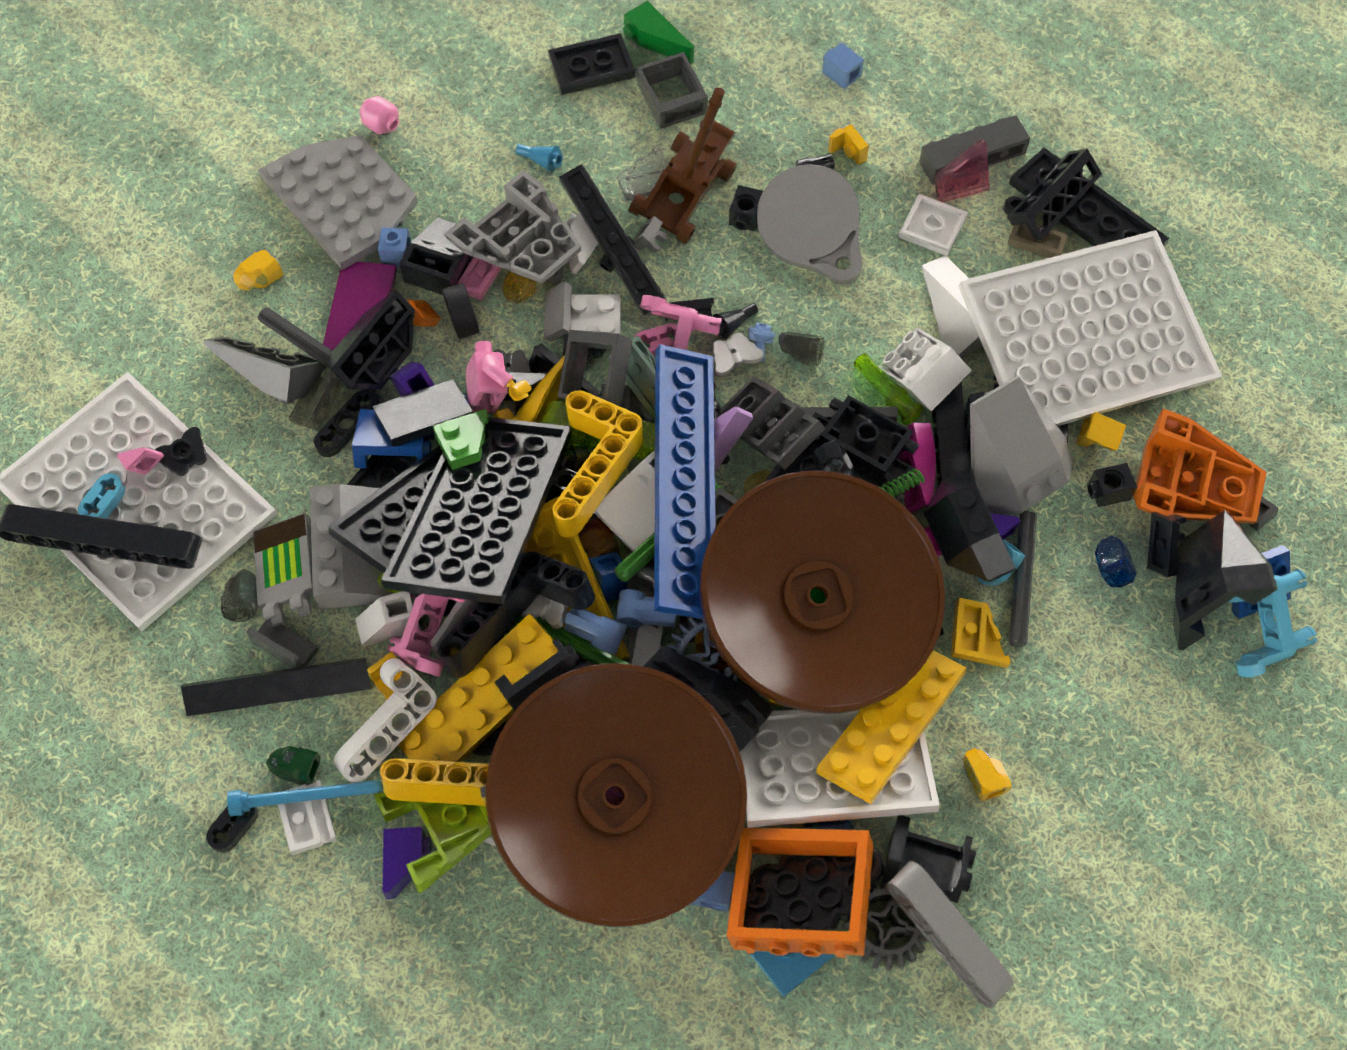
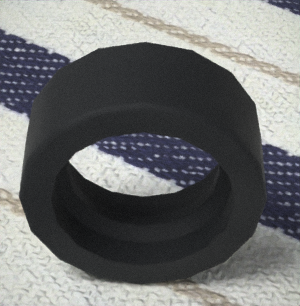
(460, 310)

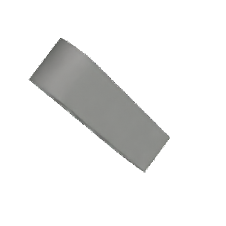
(950, 934)

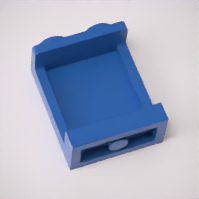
(372, 440)

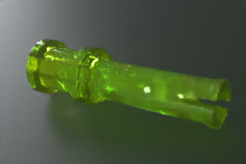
(893, 395)

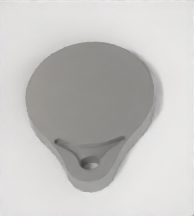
(812, 221)

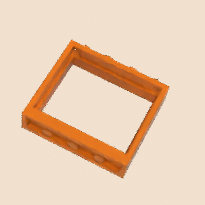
(802, 842)

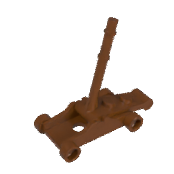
(689, 174)

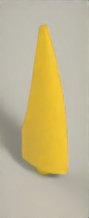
(545, 392)

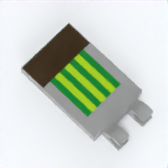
(284, 567)

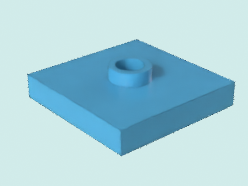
(789, 970)

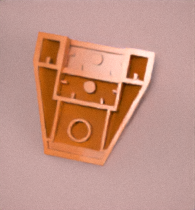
(1196, 474)

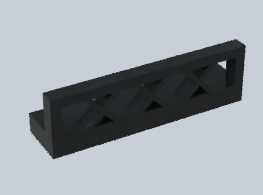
(1052, 186)

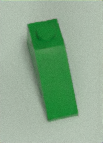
(655, 32)

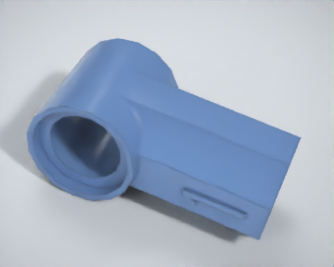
(638, 609)
(600, 631)

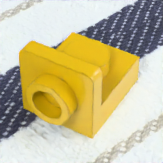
(851, 142)

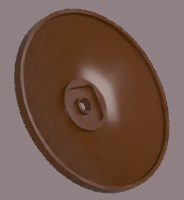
(866, 559)
(677, 783)

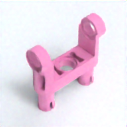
(687, 319)
(415, 645)

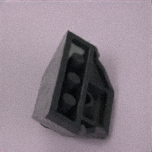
(375, 344)
(967, 529)

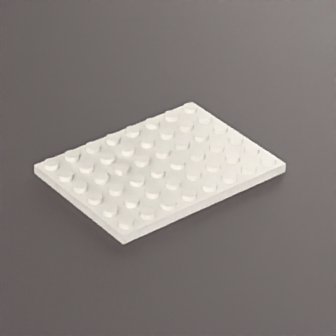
(1092, 328)
(204, 501)

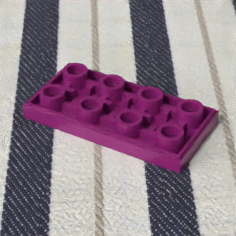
(356, 292)

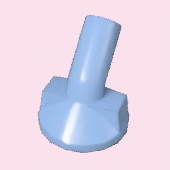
(761, 334)

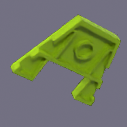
(452, 828)

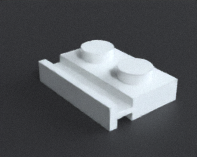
(307, 823)

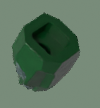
(294, 764)

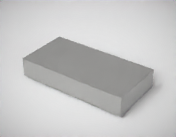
(557, 311)

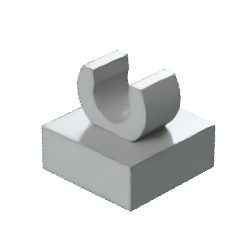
(647, 235)

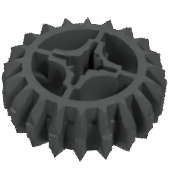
(899, 930)

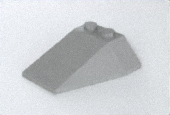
(1016, 449)

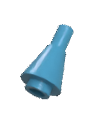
(546, 156)

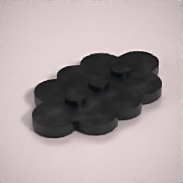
(804, 892)

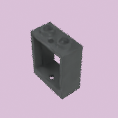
(678, 109)
(575, 362)

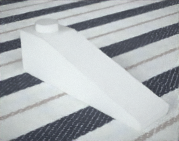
(949, 308)

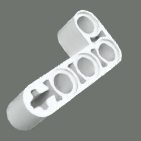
(381, 723)

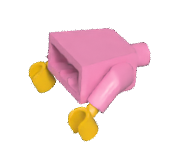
(489, 382)

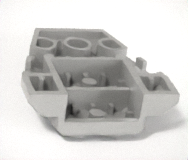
(520, 233)

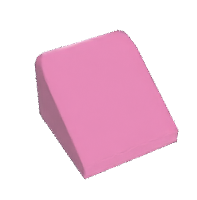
(140, 459)

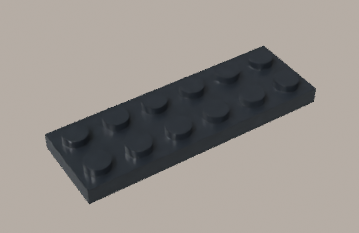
(1095, 215)

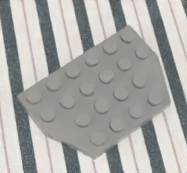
(341, 195)

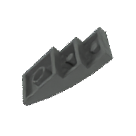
(778, 425)

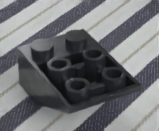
(433, 260)

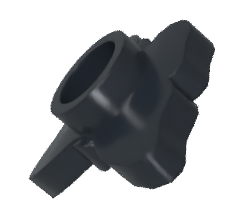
(191, 445)

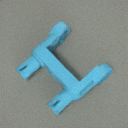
(1278, 636)

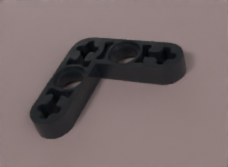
(345, 412)

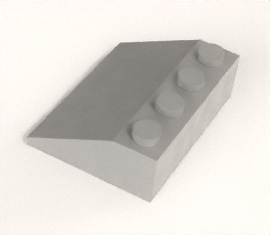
(337, 572)

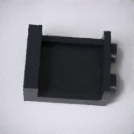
(553, 667)
(942, 861)

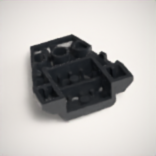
(734, 702)

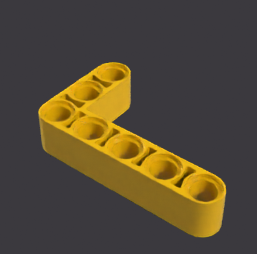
(620, 441)
(434, 781)

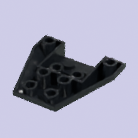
(1211, 570)

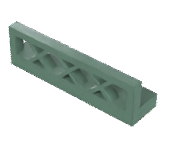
(641, 374)

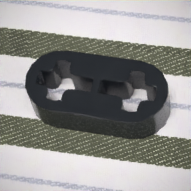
(234, 834)

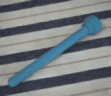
(241, 802)

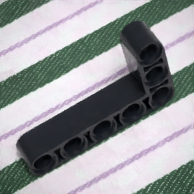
(489, 622)

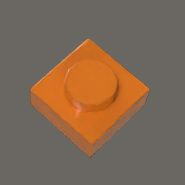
(424, 313)

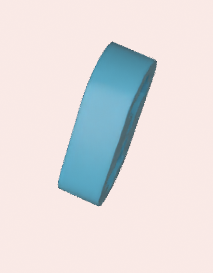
(101, 499)

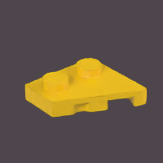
(975, 634)

